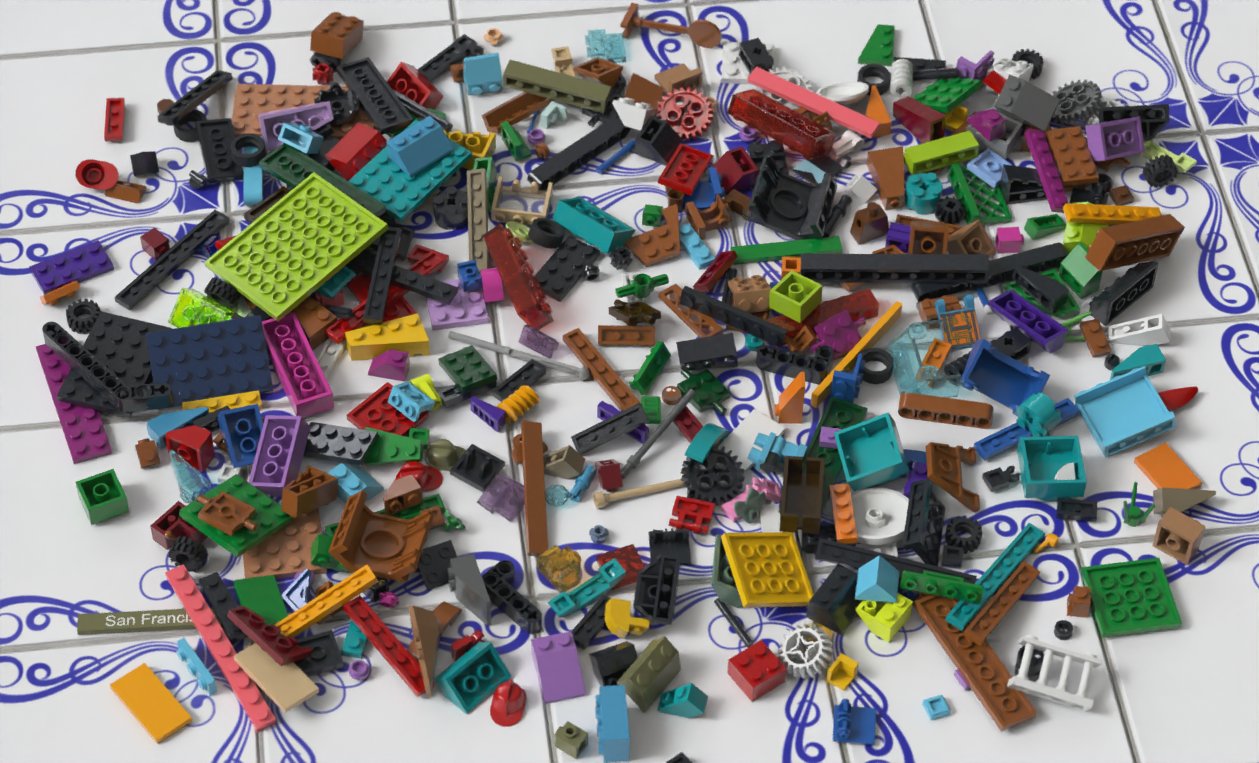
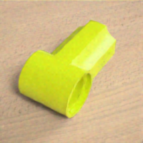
(425, 384)

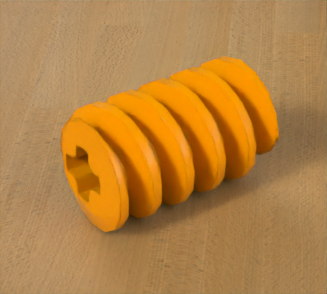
(518, 403)

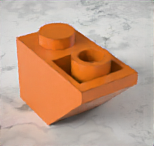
(790, 263)

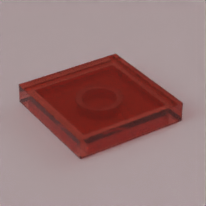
(628, 559)

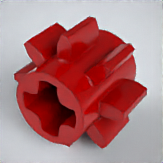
(322, 74)

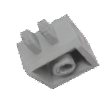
(1004, 144)

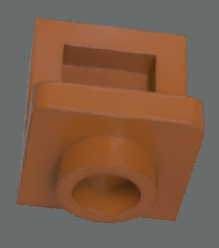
(802, 341)
(147, 453)

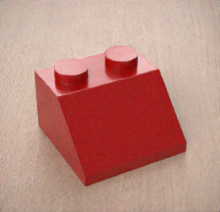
(193, 445)

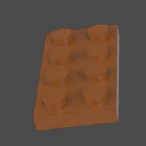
(1071, 156)

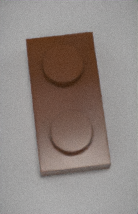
(1095, 337)

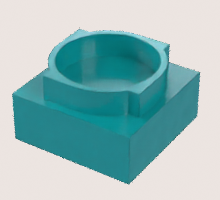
(871, 452)
(1041, 460)

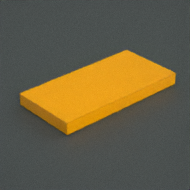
(150, 703)

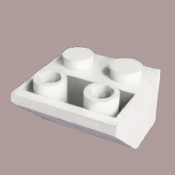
(1005, 67)
(633, 114)

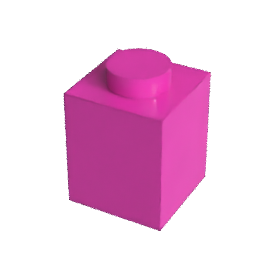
(1008, 240)

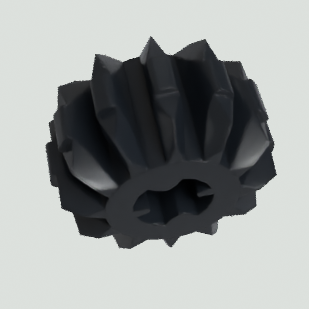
(950, 210)

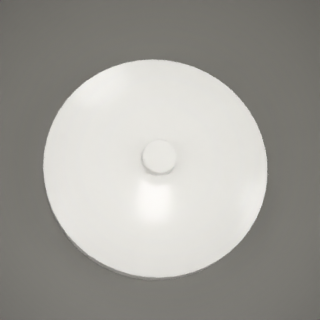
(879, 515)

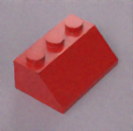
(415, 86)
(356, 150)

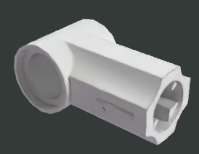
(849, 142)

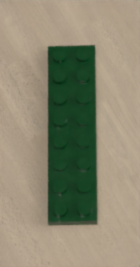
(294, 167)
(838, 415)

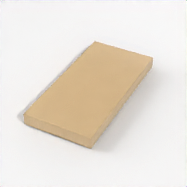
(283, 684)

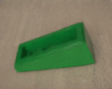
(1043, 226)
(652, 407)

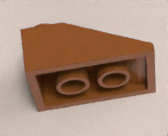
(928, 238)

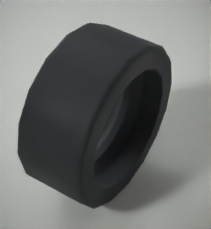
(875, 70)
(189, 135)
(245, 140)
(546, 233)
(882, 356)

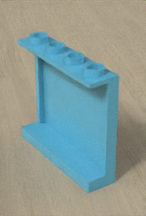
(1124, 411)

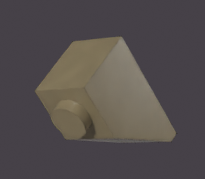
(563, 463)

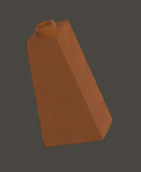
(888, 175)

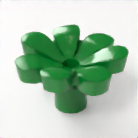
(452, 522)

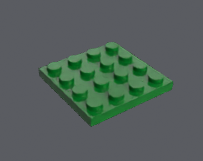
(267, 516)
(1131, 597)

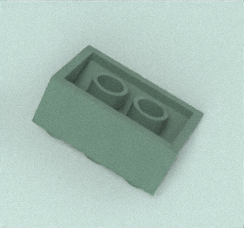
(722, 576)

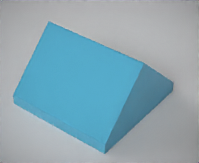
(877, 581)

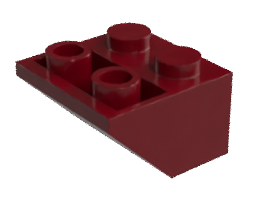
(736, 170)

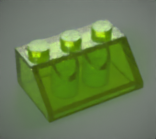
(196, 309)

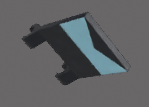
(814, 169)

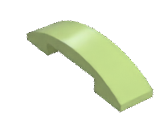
(1182, 162)

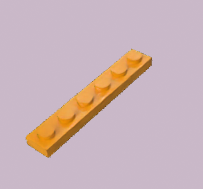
(1107, 213)
(327, 602)

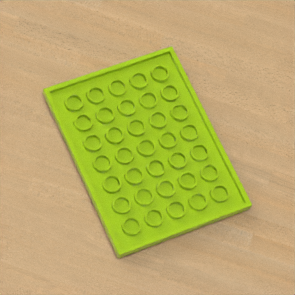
(296, 246)

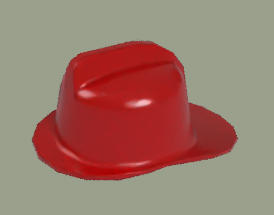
(96, 174)
(426, 476)
(508, 704)

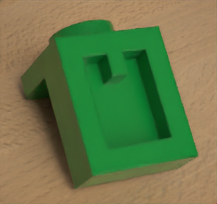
(652, 215)

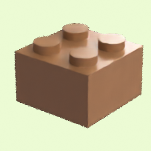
(1178, 535)

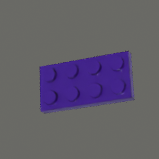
(71, 266)

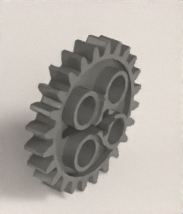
(1076, 101)

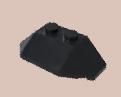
(1152, 117)
(658, 589)

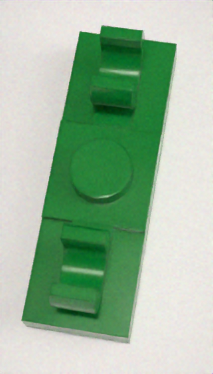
(651, 368)

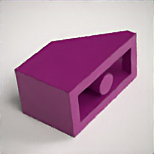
(988, 123)
(391, 365)

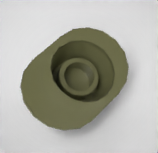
(443, 454)

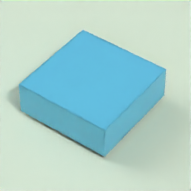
(936, 707)

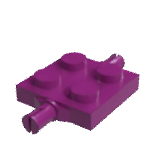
(838, 333)

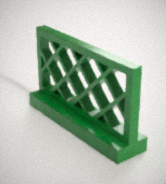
(960, 186)

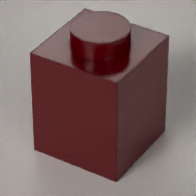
(154, 243)

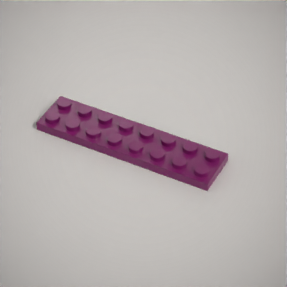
(80, 425)

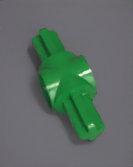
(642, 285)

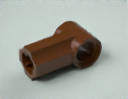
(675, 197)

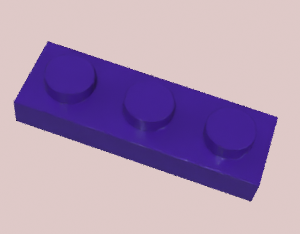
(606, 411)

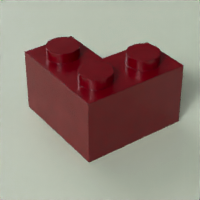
(177, 525)

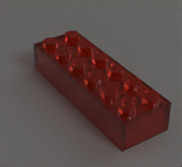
(781, 123)
(518, 277)

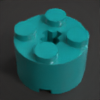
(923, 193)
(1038, 414)

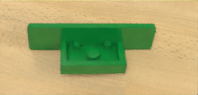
(942, 585)

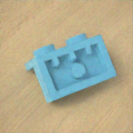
(410, 400)

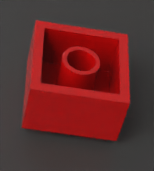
(756, 670)

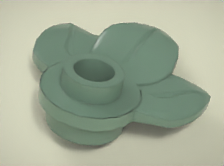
(751, 507)

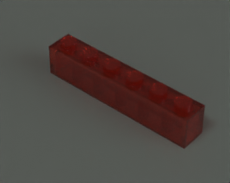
(857, 304)

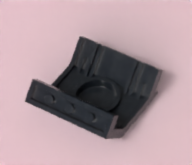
(790, 203)

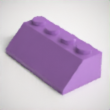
(279, 453)

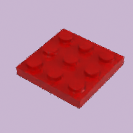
(380, 415)

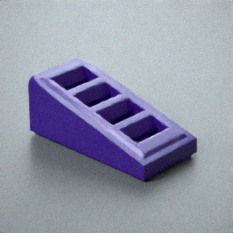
(488, 413)

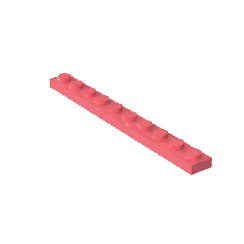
(220, 648)

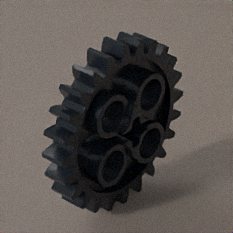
(713, 475)

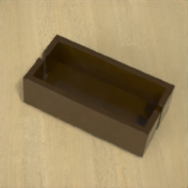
(802, 495)

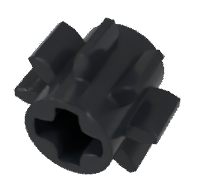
(620, 258)

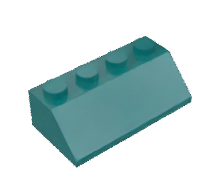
(592, 224)

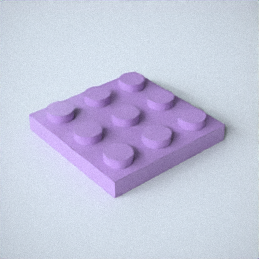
(465, 310)

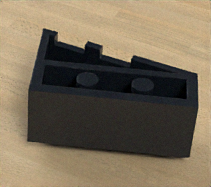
(1021, 185)

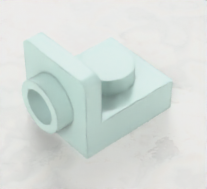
(553, 112)

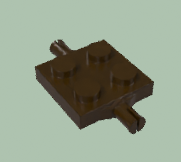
(634, 312)

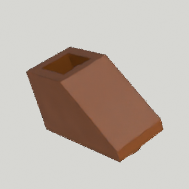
(402, 495)

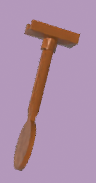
(700, 31)

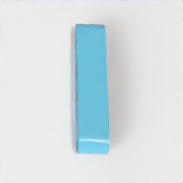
(253, 181)

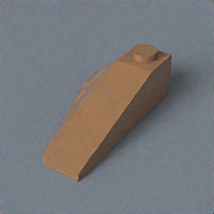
(426, 638)

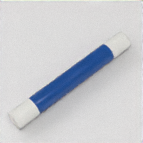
(984, 300)

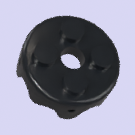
(340, 98)

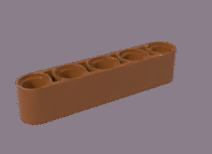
(945, 410)

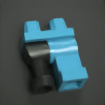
(773, 452)

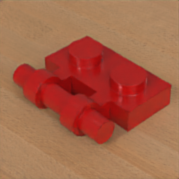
(692, 509)

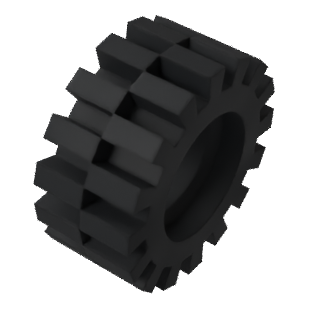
(1030, 58)
(1160, 171)
(222, 292)
(81, 308)
(965, 525)
(189, 553)

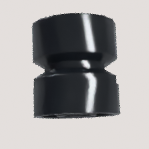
(1035, 664)

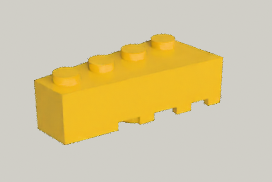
(479, 145)
(400, 334)

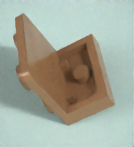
(750, 293)

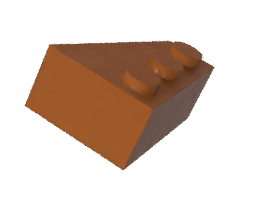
(314, 321)
(309, 492)

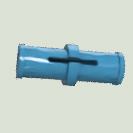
(582, 483)

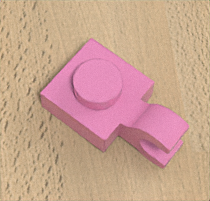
(770, 488)

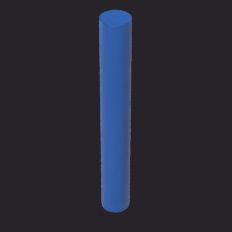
(616, 157)

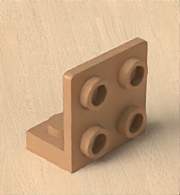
(679, 77)

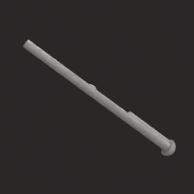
(582, 372)

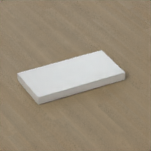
(744, 435)

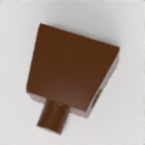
(869, 223)

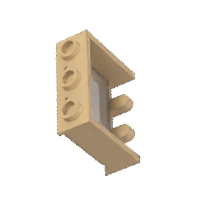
(519, 203)

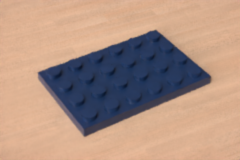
(211, 359)

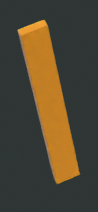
(850, 359)

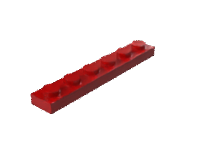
(386, 644)

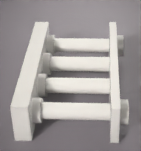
(1040, 688)

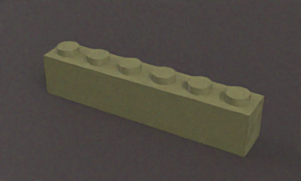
(556, 86)

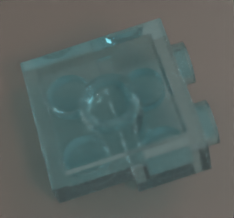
(605, 45)

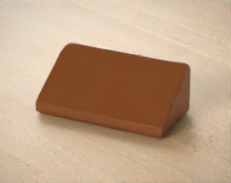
(126, 191)

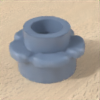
(598, 538)

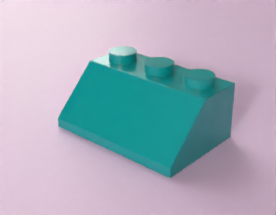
(473, 676)

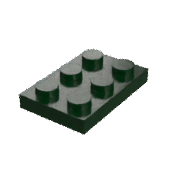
(467, 369)

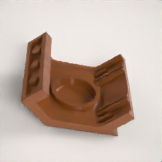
(381, 541)

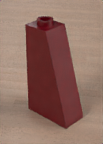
(919, 119)

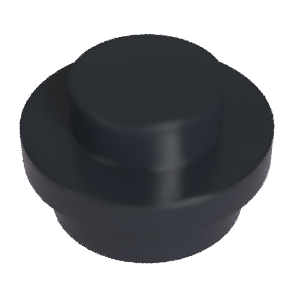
(590, 272)

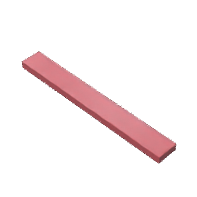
(813, 102)

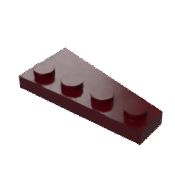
(268, 637)

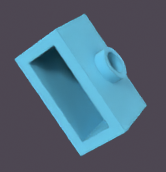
(301, 138)

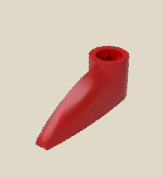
(1177, 397)

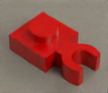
(463, 645)

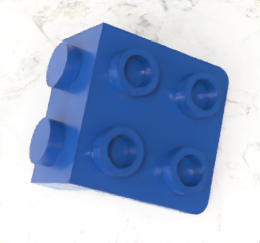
(706, 191)
(845, 384)

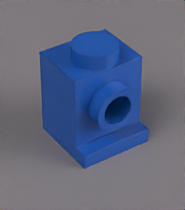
(469, 275)

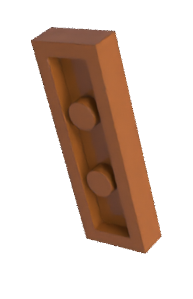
(626, 335)

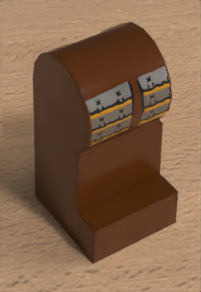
(739, 204)

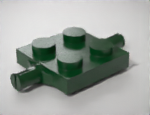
(708, 390)

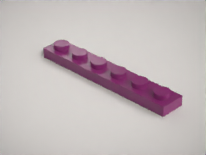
(1046, 170)

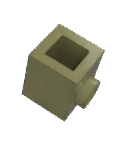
(571, 739)

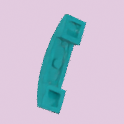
(705, 440)
(589, 591)

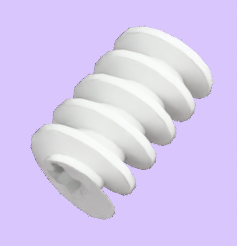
(901, 78)

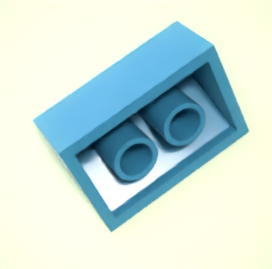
(419, 146)

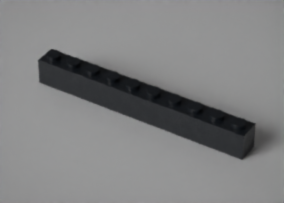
(896, 268)

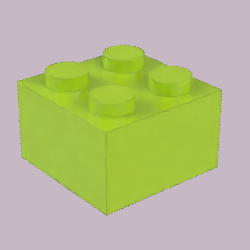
(795, 296)

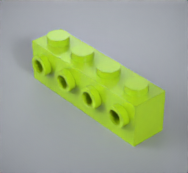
(941, 153)

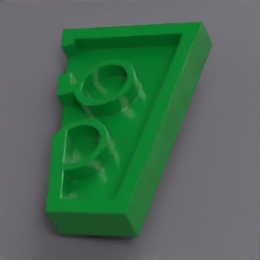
(879, 47)
(394, 449)

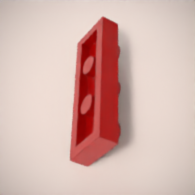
(114, 119)

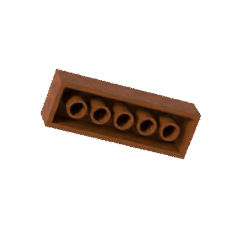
(1134, 242)

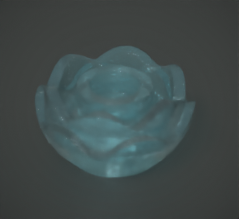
(556, 495)

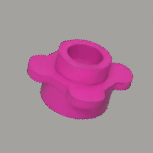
(388, 599)

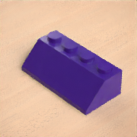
(1029, 320)

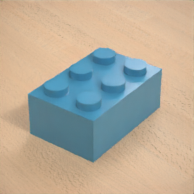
(612, 724)

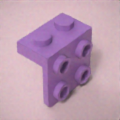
(975, 71)

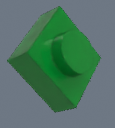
(420, 434)

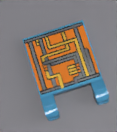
(961, 325)

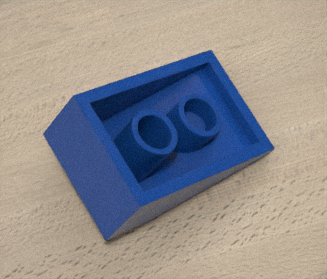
(241, 433)

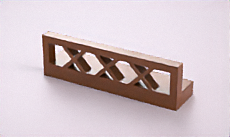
(514, 110)
(700, 320)

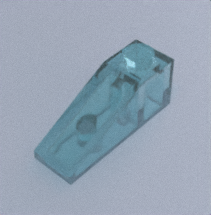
(188, 479)

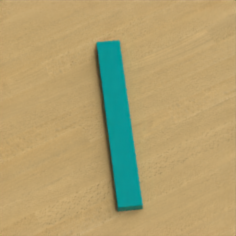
(997, 575)

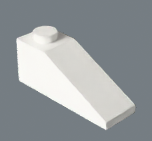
(1141, 331)

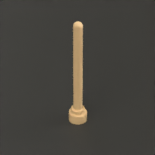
(602, 499)

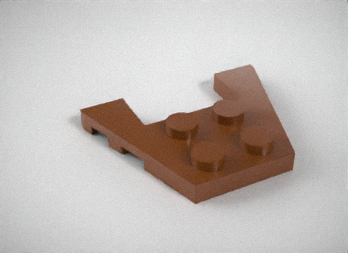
(658, 243)
(946, 471)

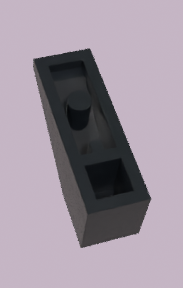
(1043, 289)

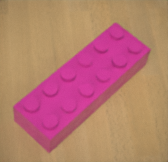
(297, 366)

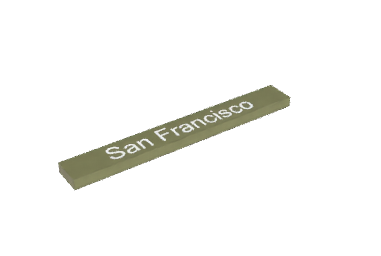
(135, 621)

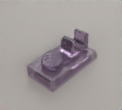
(538, 341)

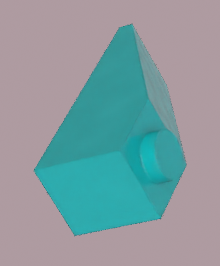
(1147, 356)

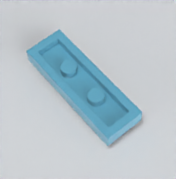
(695, 247)
(196, 667)

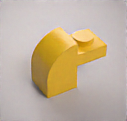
(619, 620)

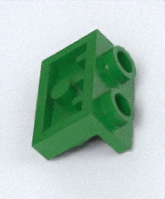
(514, 142)

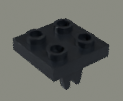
(477, 467)

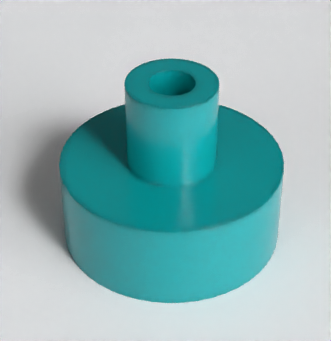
(752, 342)

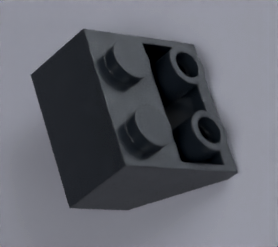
(657, 141)
(612, 662)

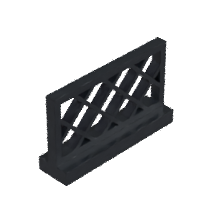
(924, 522)

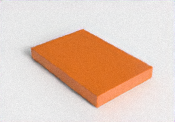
(1166, 469)

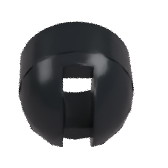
(1115, 361)

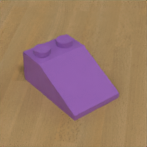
(1115, 139)
(557, 667)

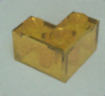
(560, 567)

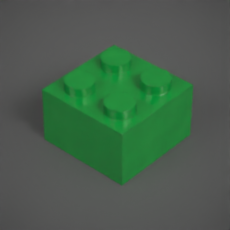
(102, 496)

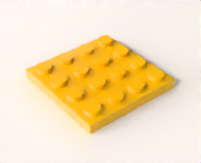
(767, 569)

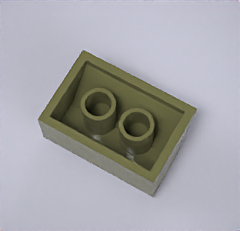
(651, 673)

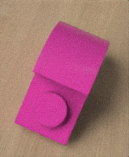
(491, 285)

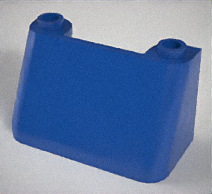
(1001, 376)

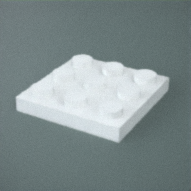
(732, 66)

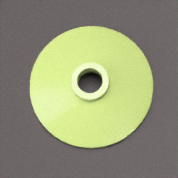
(520, 231)

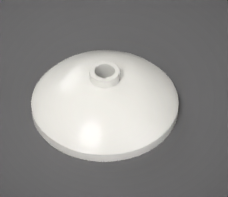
(844, 92)

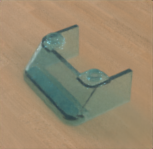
(908, 367)

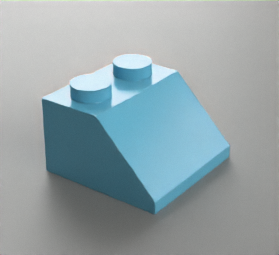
(482, 74)
(354, 479)

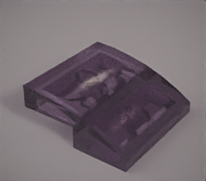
(503, 496)

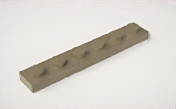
(477, 217)

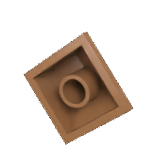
(971, 240)

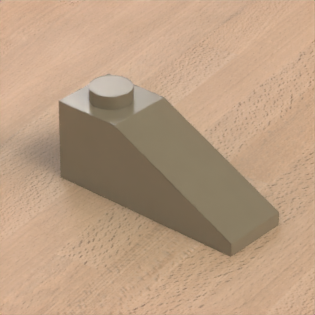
(1178, 499)

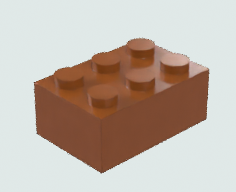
(337, 35)

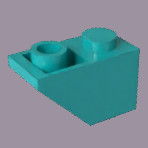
(683, 701)

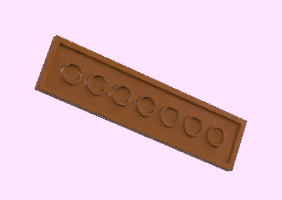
(976, 664)

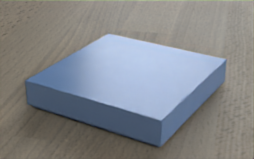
(988, 167)

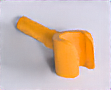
(1051, 540)

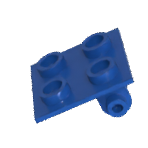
(854, 724)

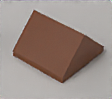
(599, 71)

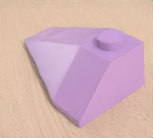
(310, 115)

